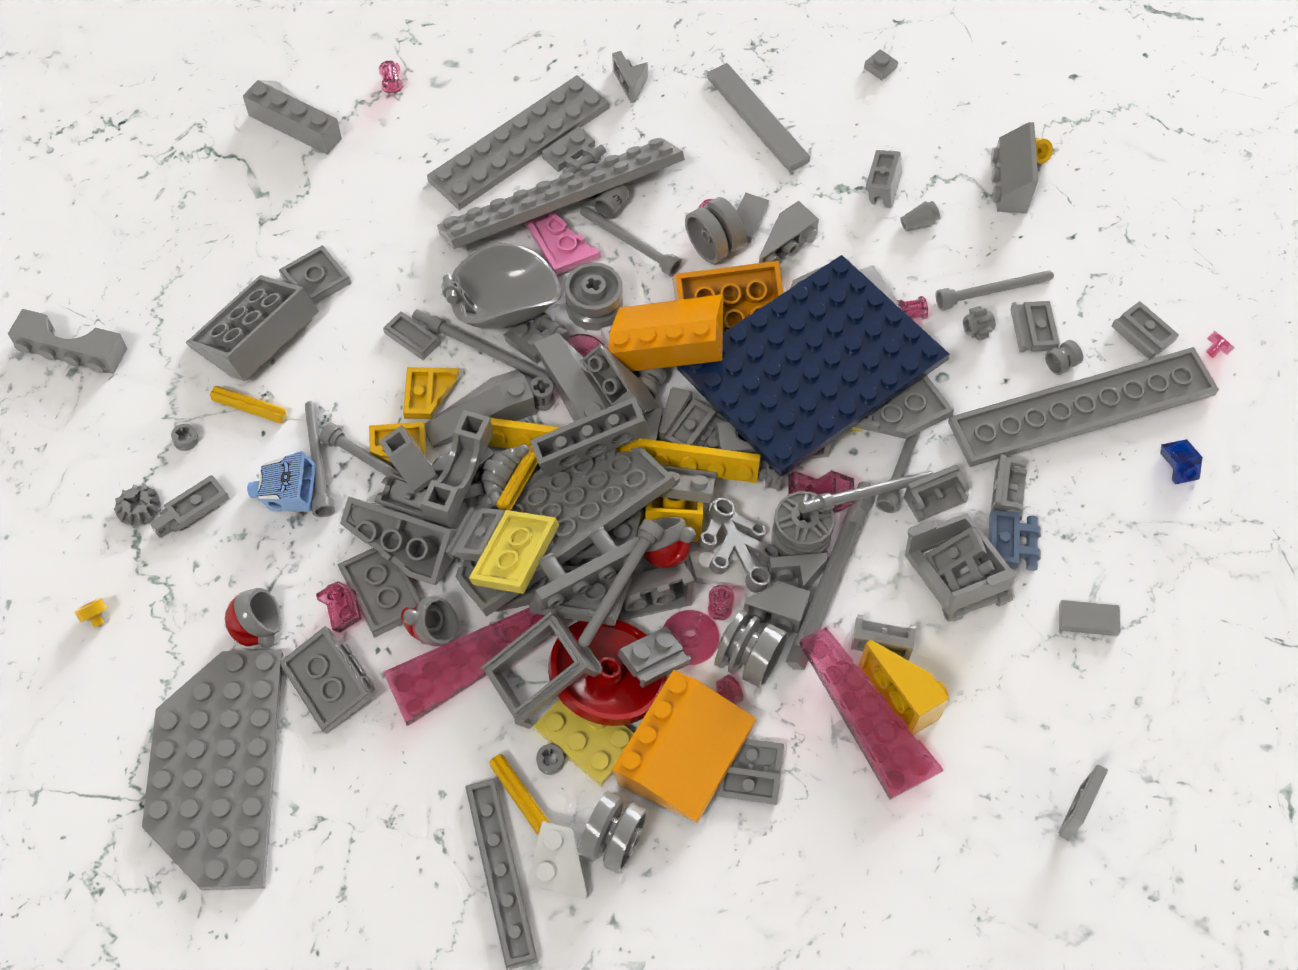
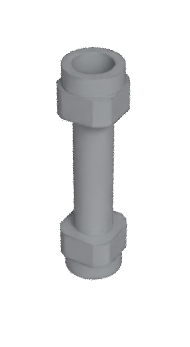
(1000, 599)

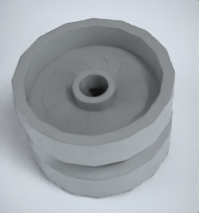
(716, 230)
(593, 295)
(612, 832)

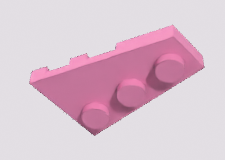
(559, 244)

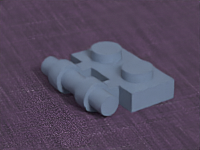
(1005, 537)

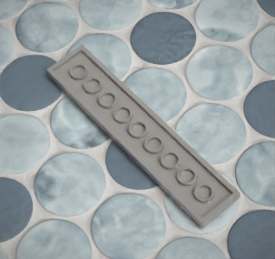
(559, 193)
(1082, 406)

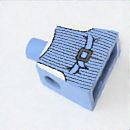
(285, 483)

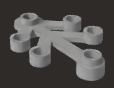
(723, 513)

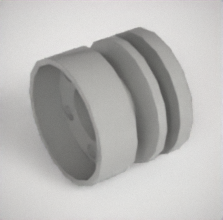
(801, 532)
(746, 646)

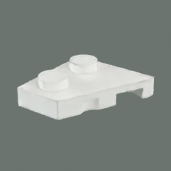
(733, 576)

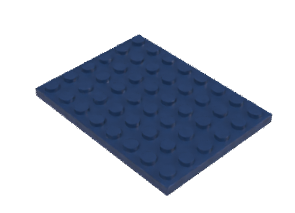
(814, 364)

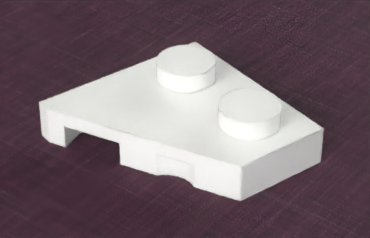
(557, 861)

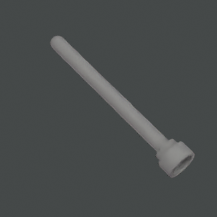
(668, 263)
(948, 298)
(333, 436)
(890, 501)
(322, 503)
(649, 533)

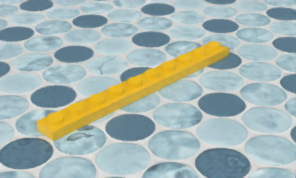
(727, 463)

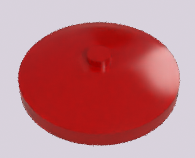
(614, 695)

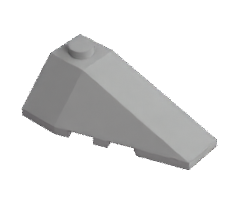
(570, 377)
(499, 397)
(401, 538)

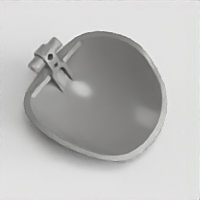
(501, 286)

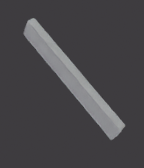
(758, 117)
(501, 875)

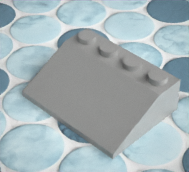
(254, 326)

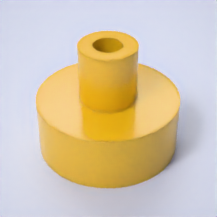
(1043, 150)
(92, 612)

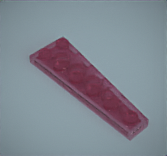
(451, 668)
(881, 735)

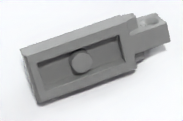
(189, 506)

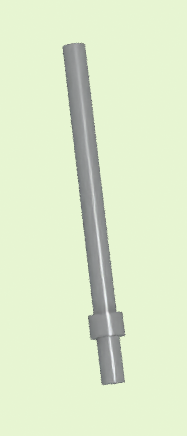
(439, 326)
(827, 501)

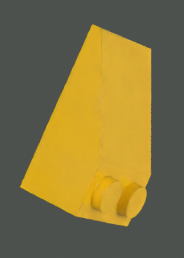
(668, 507)
(906, 687)

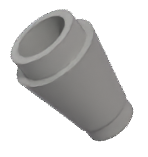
(921, 216)

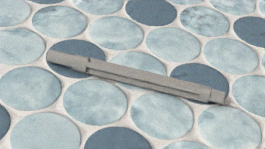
(830, 578)

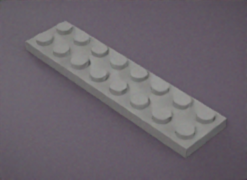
(517, 142)

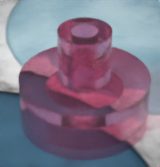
(1218, 344)
(730, 689)

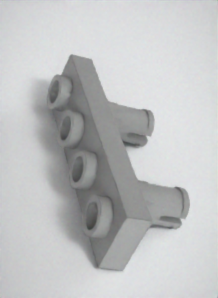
(580, 579)

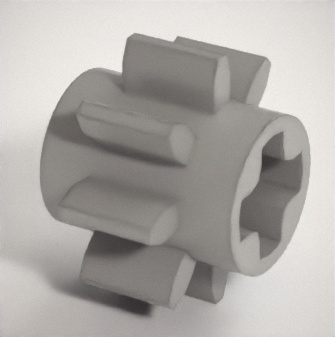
(979, 323)
(771, 478)

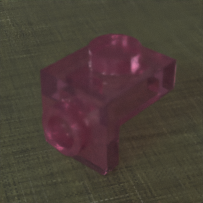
(341, 605)

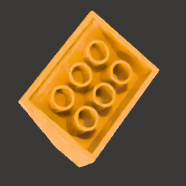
(743, 288)
(668, 333)
(683, 746)

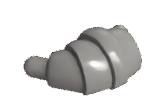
(499, 470)

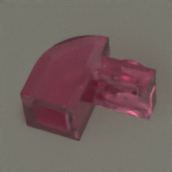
(829, 483)

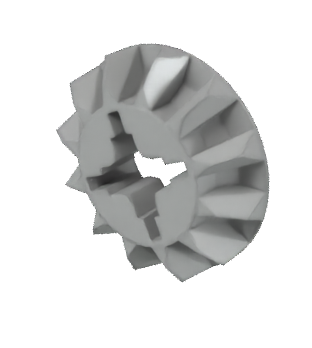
(141, 514)

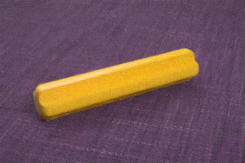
(248, 404)
(517, 481)
(518, 792)

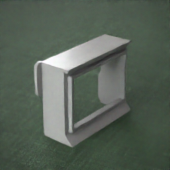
(931, 535)
(583, 663)

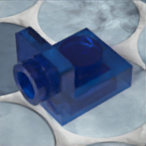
(1183, 459)

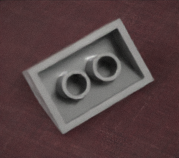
(1015, 169)

